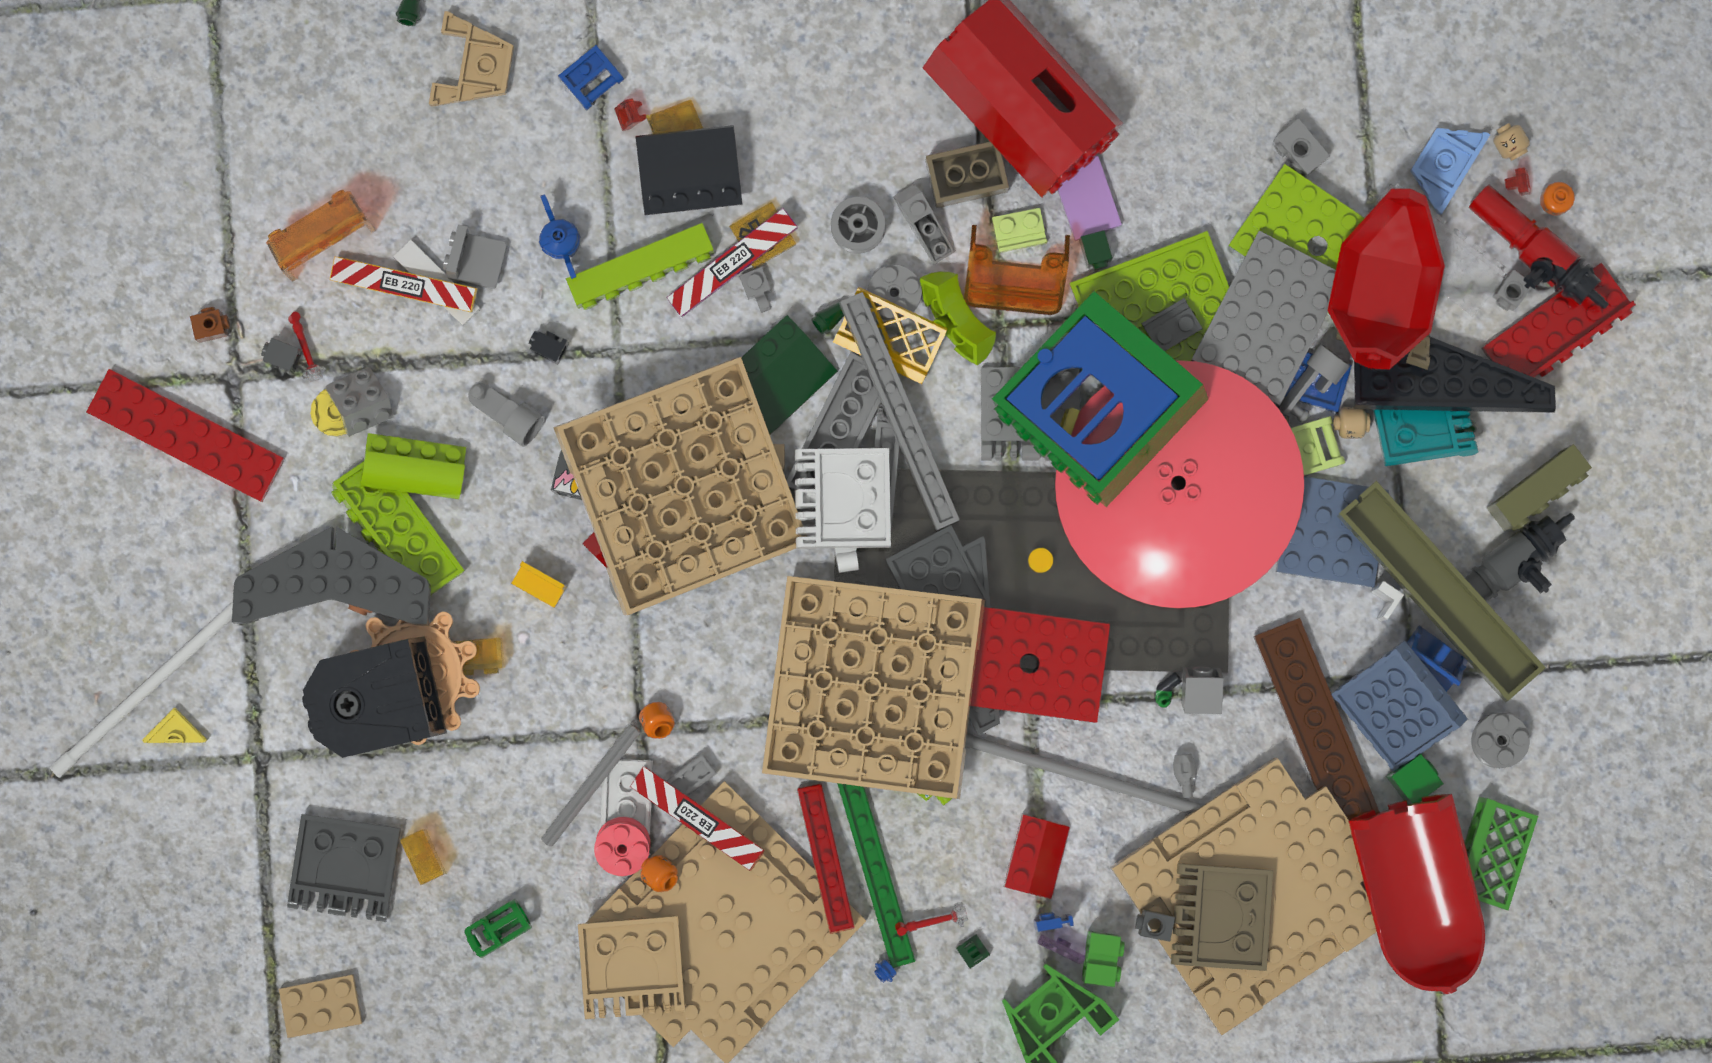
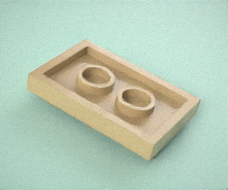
(320, 1006)

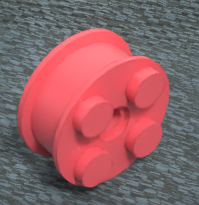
(618, 859)

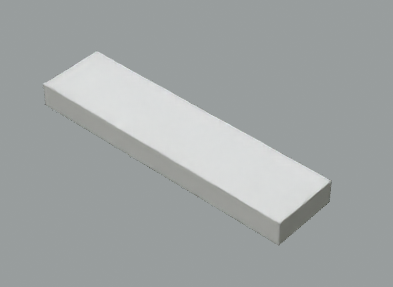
(418, 263)

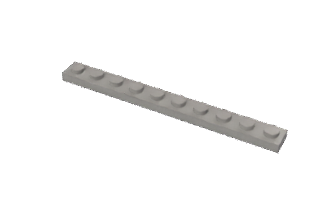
(899, 411)

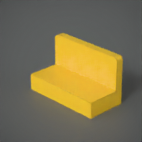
(539, 584)

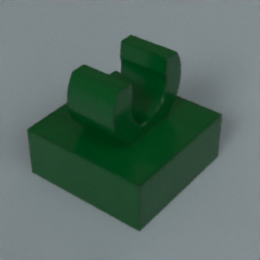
(972, 951)

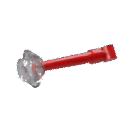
(313, 371)
(957, 914)

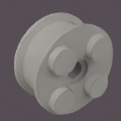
(857, 239)
(899, 279)
(1514, 736)

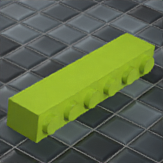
(640, 266)

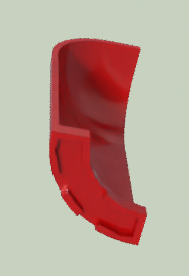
(1421, 892)

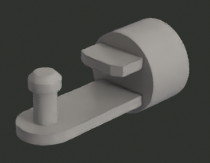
(1321, 362)
(519, 421)

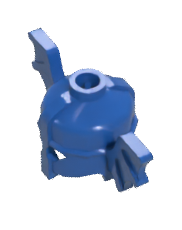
(567, 245)

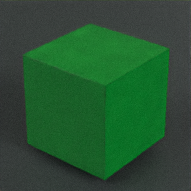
(1415, 779)

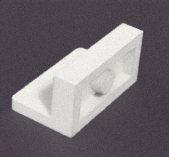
(1389, 595)

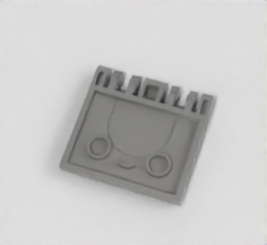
(996, 431)

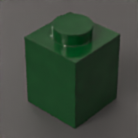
(1096, 250)

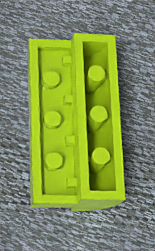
(413, 466)

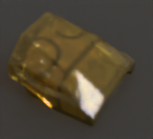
(676, 118)

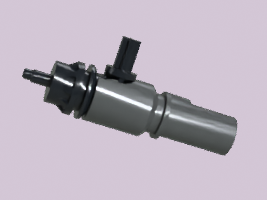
(1520, 558)

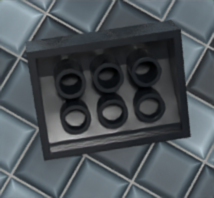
(689, 170)

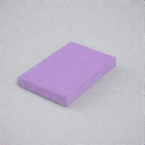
(1089, 201)

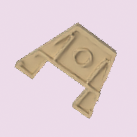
(483, 66)

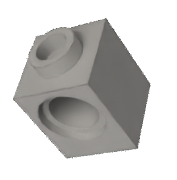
(1516, 281)

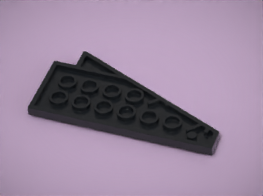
(1451, 383)

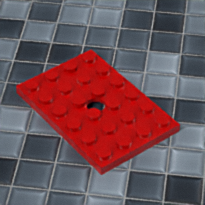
(1068, 672)

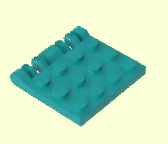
(1423, 435)

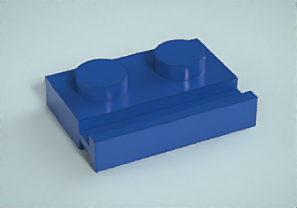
(1049, 921)

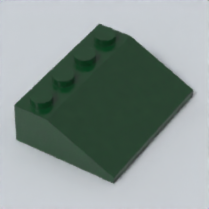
(785, 371)

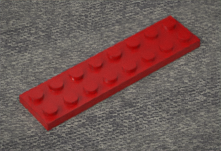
(185, 435)

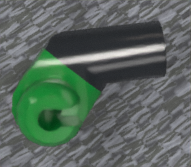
(1165, 688)

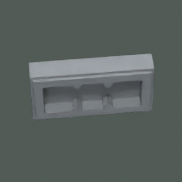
(693, 775)

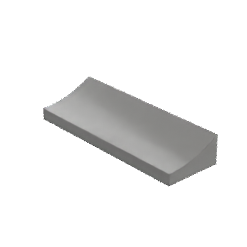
(843, 415)

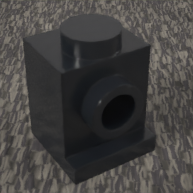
(548, 346)

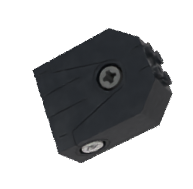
(374, 698)

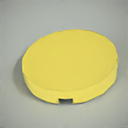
(326, 415)

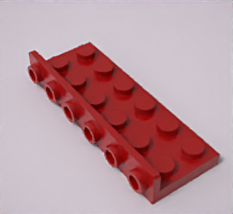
(1558, 328)

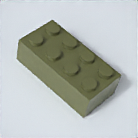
(1539, 487)

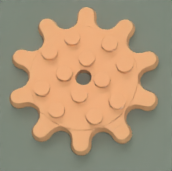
(445, 657)

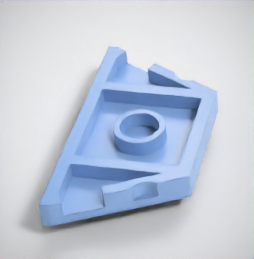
(1446, 163)

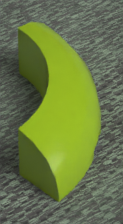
(950, 310)

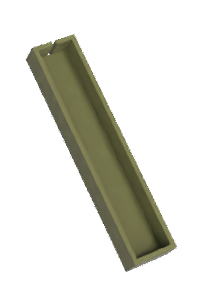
(1441, 592)

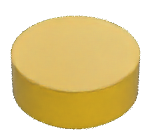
(1040, 560)

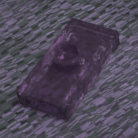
(1061, 947)

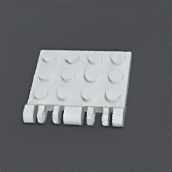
(848, 498)

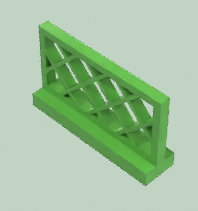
(1476, 841)

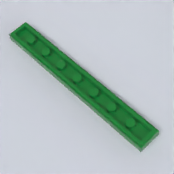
(876, 873)

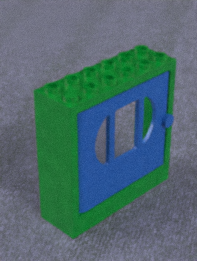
(1143, 396)

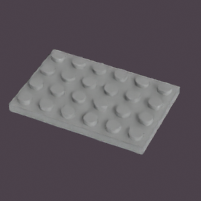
(1269, 316)

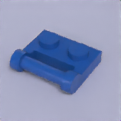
(585, 71)

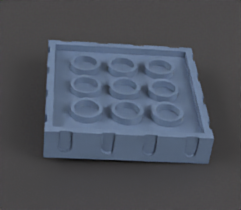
(1399, 706)

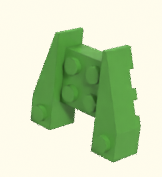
(1052, 1012)

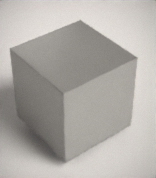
(1202, 690)

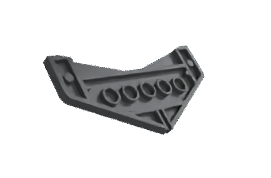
(317, 573)

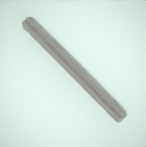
(590, 785)

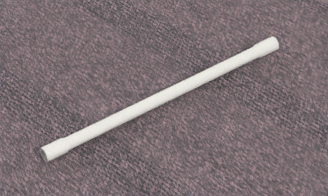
(70, 758)

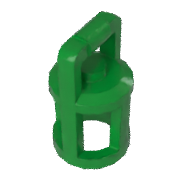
(494, 930)

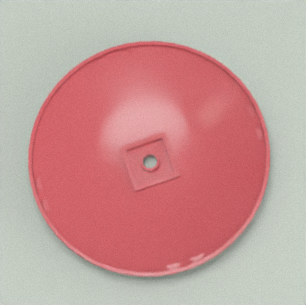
(1216, 531)

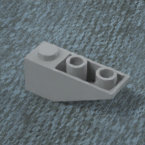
(924, 223)

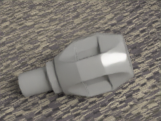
(1185, 773)

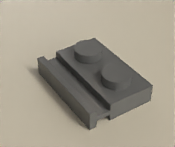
(1172, 325)

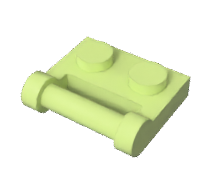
(1310, 447)

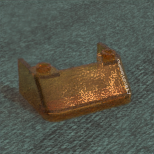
(317, 232)
(1015, 285)

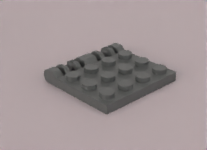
(344, 862)

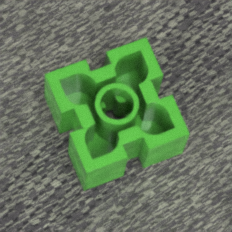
(1101, 959)

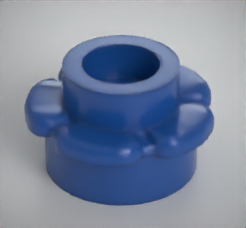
(884, 971)

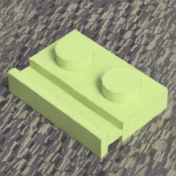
(1019, 230)

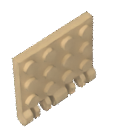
(631, 962)

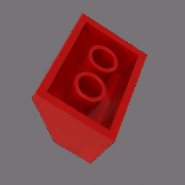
(1036, 856)

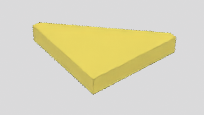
(174, 729)

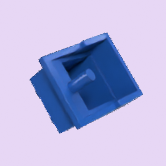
(1438, 657)

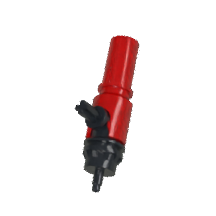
(1539, 249)

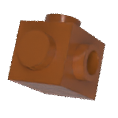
(209, 325)

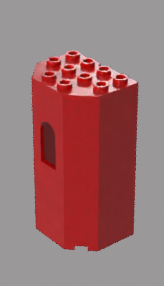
(989, 75)

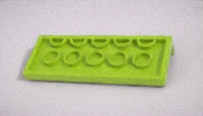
(397, 528)

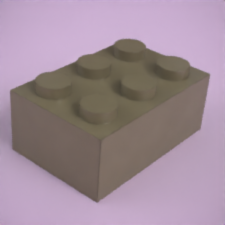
(966, 174)

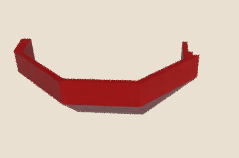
(1388, 281)

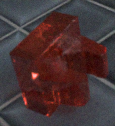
(628, 114)
(1519, 182)

